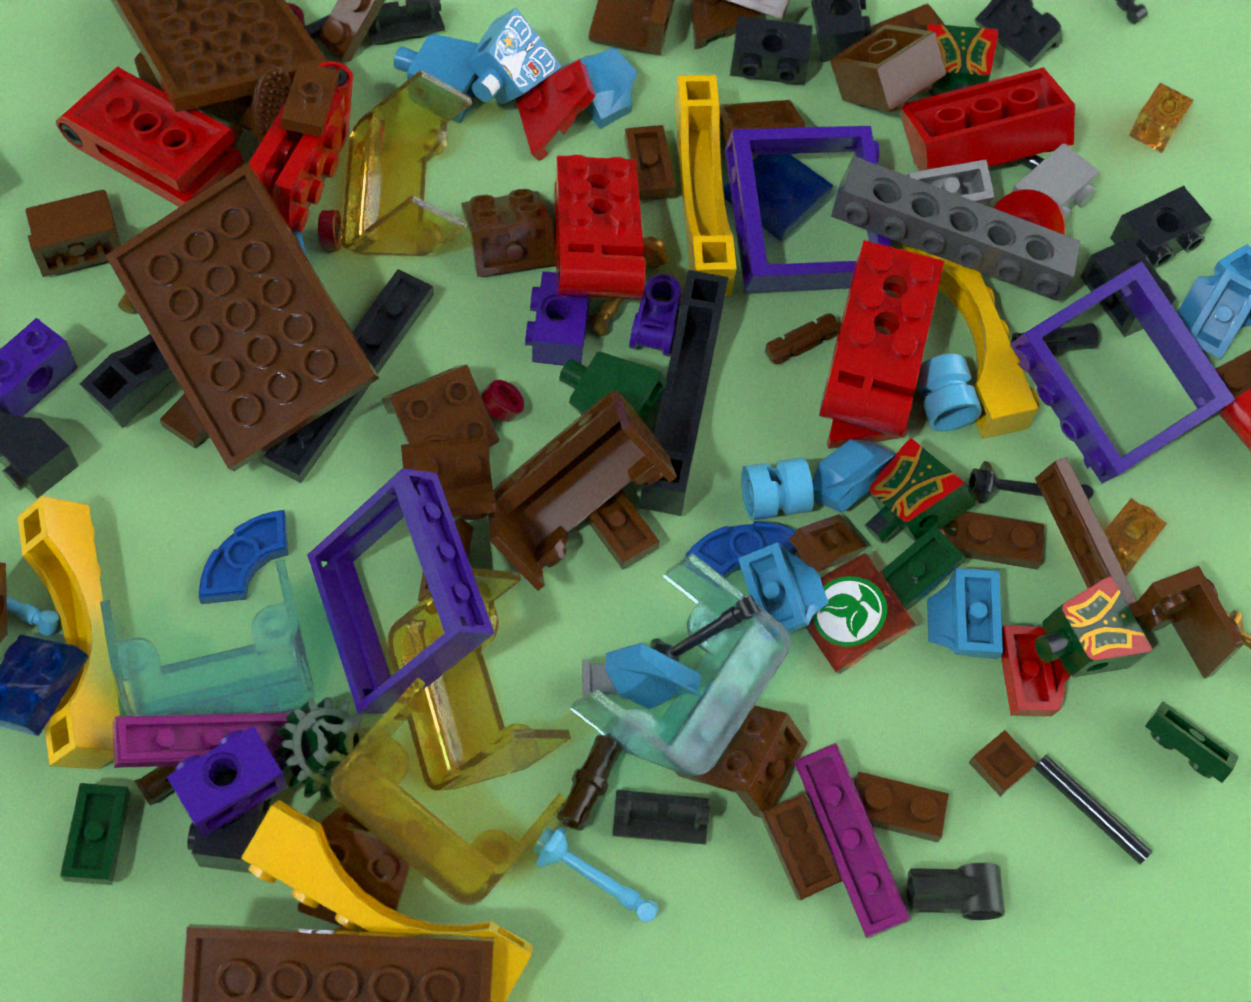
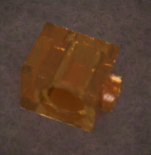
(1161, 117)
(1143, 524)

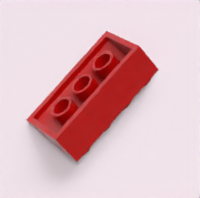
(990, 122)

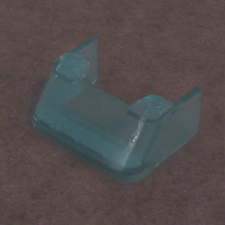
(249, 679)
(732, 680)

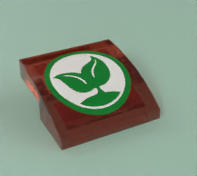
(859, 614)

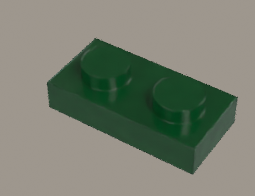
(922, 567)
(1203, 751)
(95, 834)

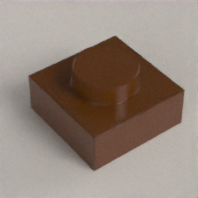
(1002, 763)

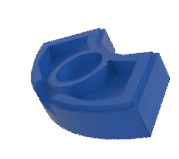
(726, 544)
(241, 555)

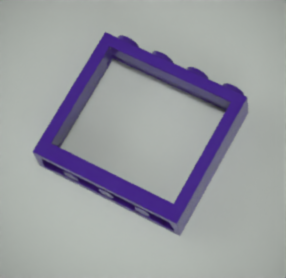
(744, 143)
(1170, 339)
(448, 574)

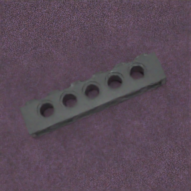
(956, 228)

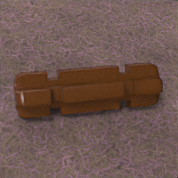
(802, 338)

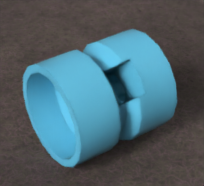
(947, 397)
(779, 488)

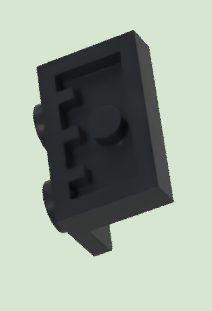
(1021, 28)

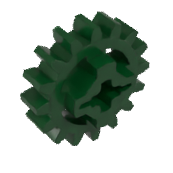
(305, 743)

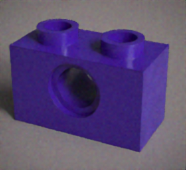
(555, 340)
(32, 367)
(215, 805)

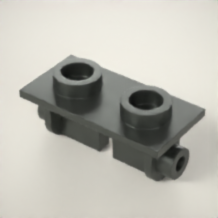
(406, 21)
(661, 817)

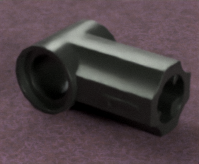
(969, 890)

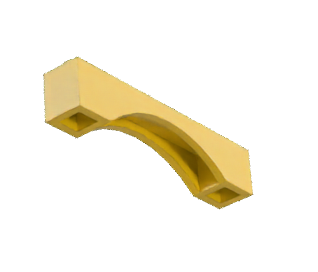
(705, 216)
(1000, 382)
(62, 551)
(298, 854)

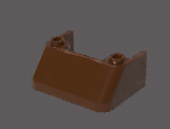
(571, 481)

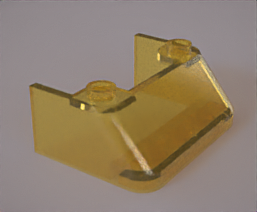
(388, 171)
(458, 719)
(370, 792)

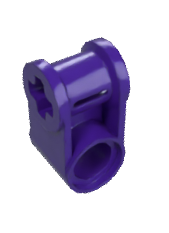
(656, 321)

